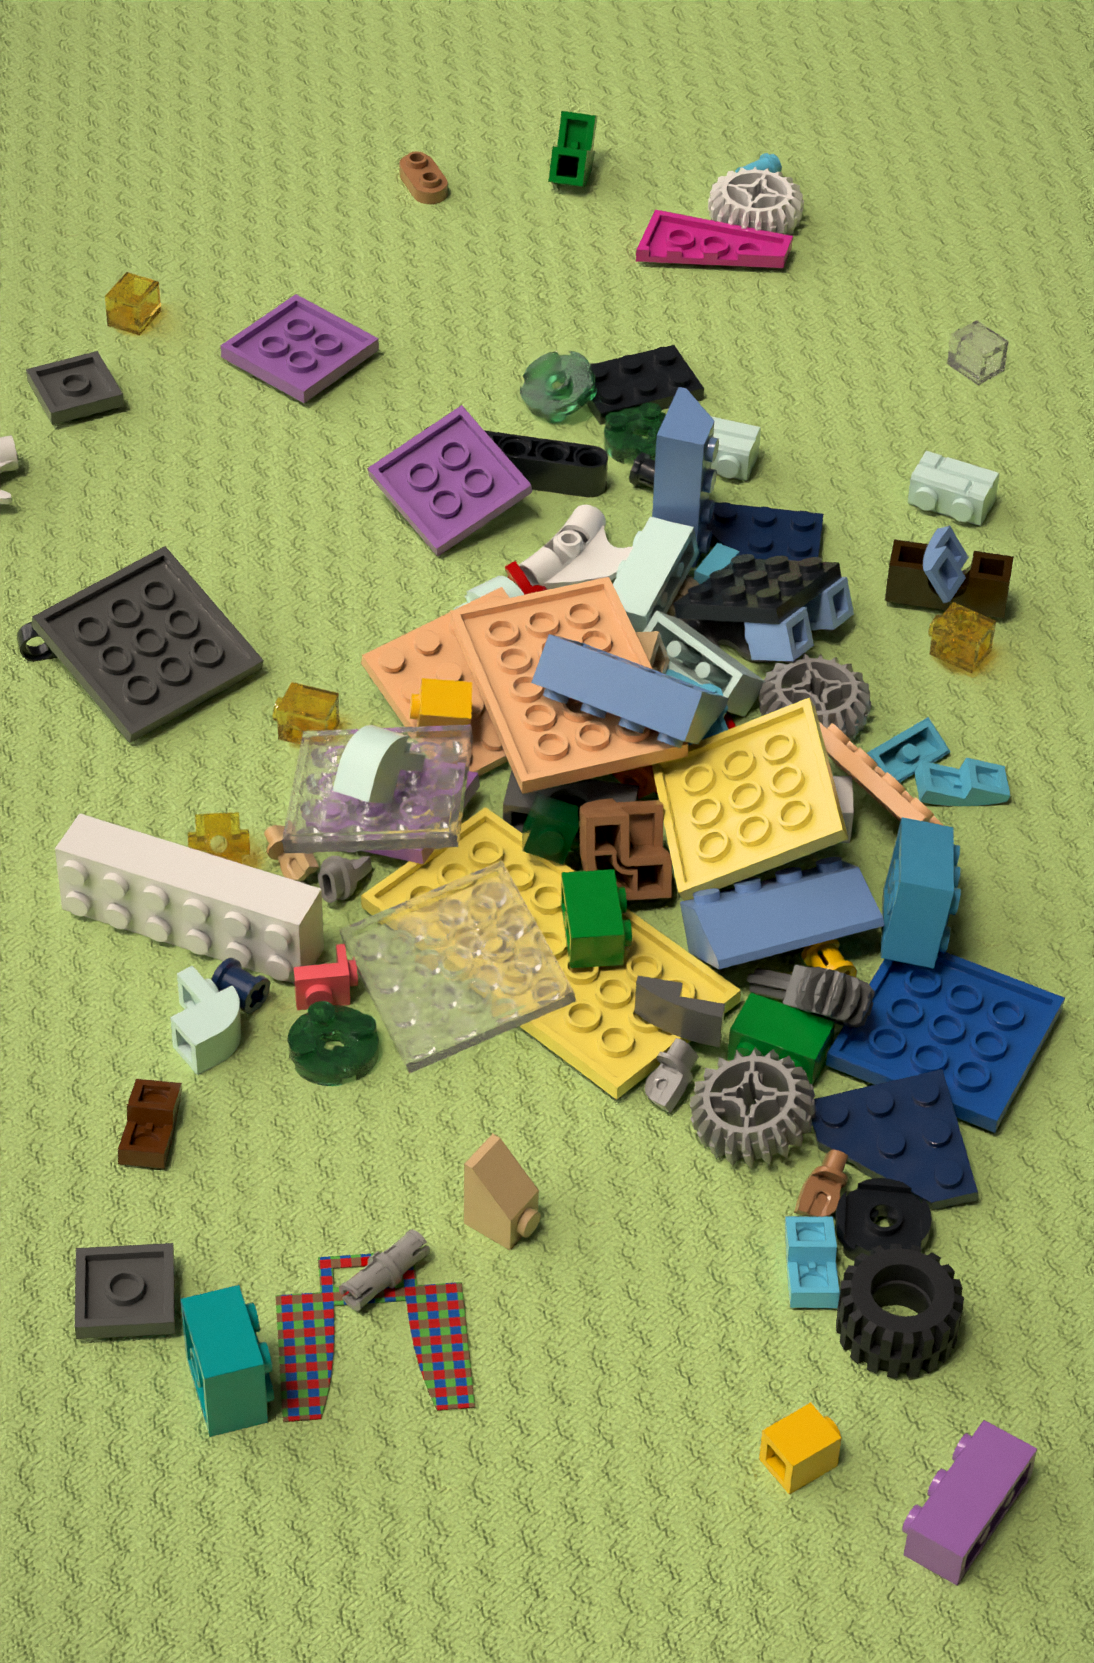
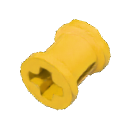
(830, 958)

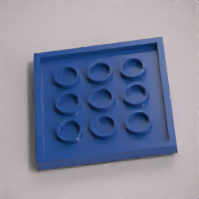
(952, 1019)

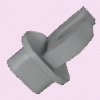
(340, 876)
(672, 1076)

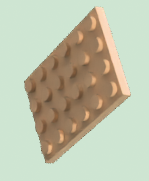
(542, 737)

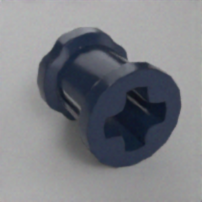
(250, 989)

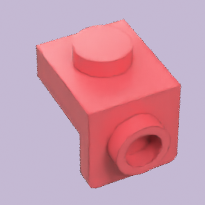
(326, 981)

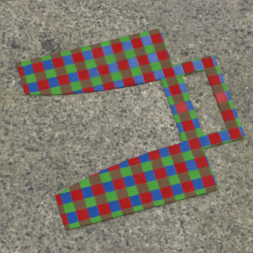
(307, 1339)

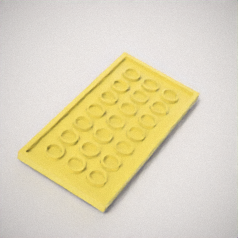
(599, 1030)

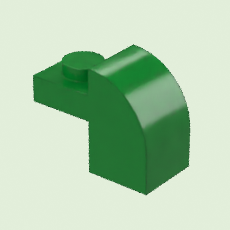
(574, 151)

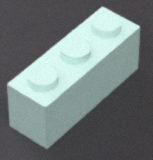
(655, 569)
(706, 663)

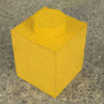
(442, 703)
(800, 1447)

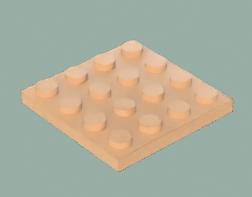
(435, 654)

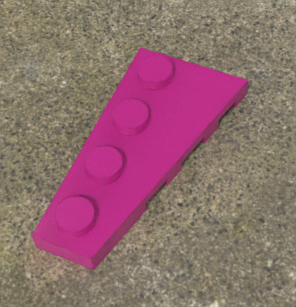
(709, 242)

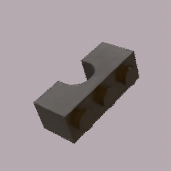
(981, 591)

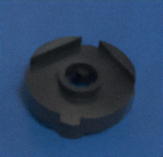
(884, 1198)

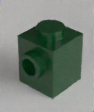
(551, 829)

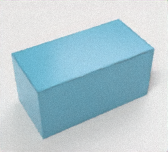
(716, 560)

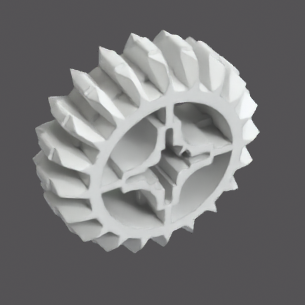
(757, 201)

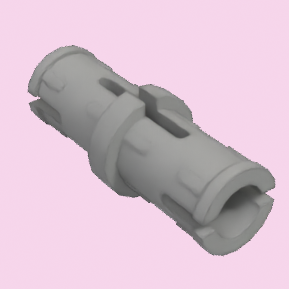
(384, 1270)

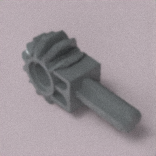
(817, 992)

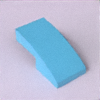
(971, 785)
(811, 1262)

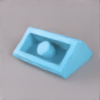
(906, 750)

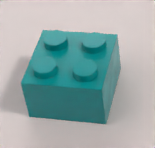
(227, 1360)

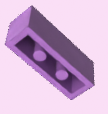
(968, 1501)

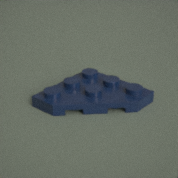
(766, 531)
(901, 1134)

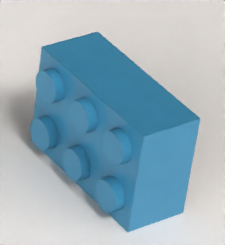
(920, 893)

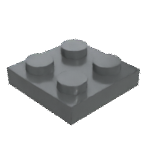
(75, 387)
(125, 1291)

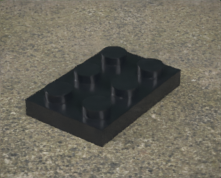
(641, 379)

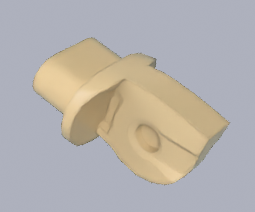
(293, 865)

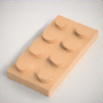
(872, 778)

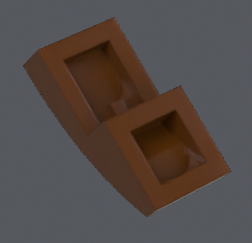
(150, 1123)

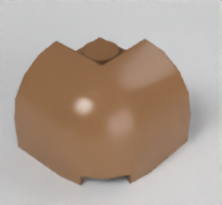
(630, 842)

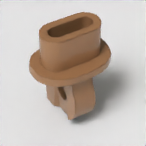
(823, 1186)

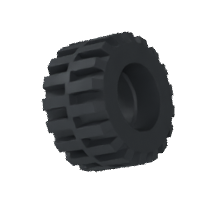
(891, 1340)

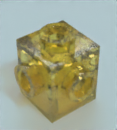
(961, 637)
(223, 825)

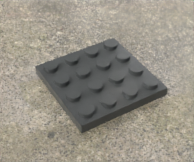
(147, 644)

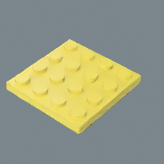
(749, 800)

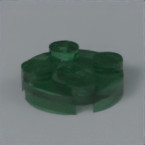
(562, 401)
(625, 431)
(333, 1023)

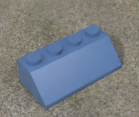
(684, 468)
(627, 690)
(779, 913)

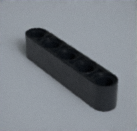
(556, 464)

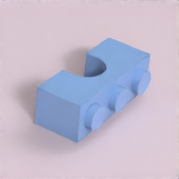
(794, 635)

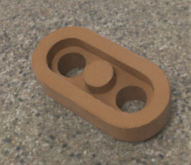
(423, 178)

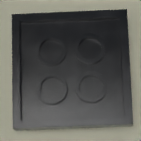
(758, 589)

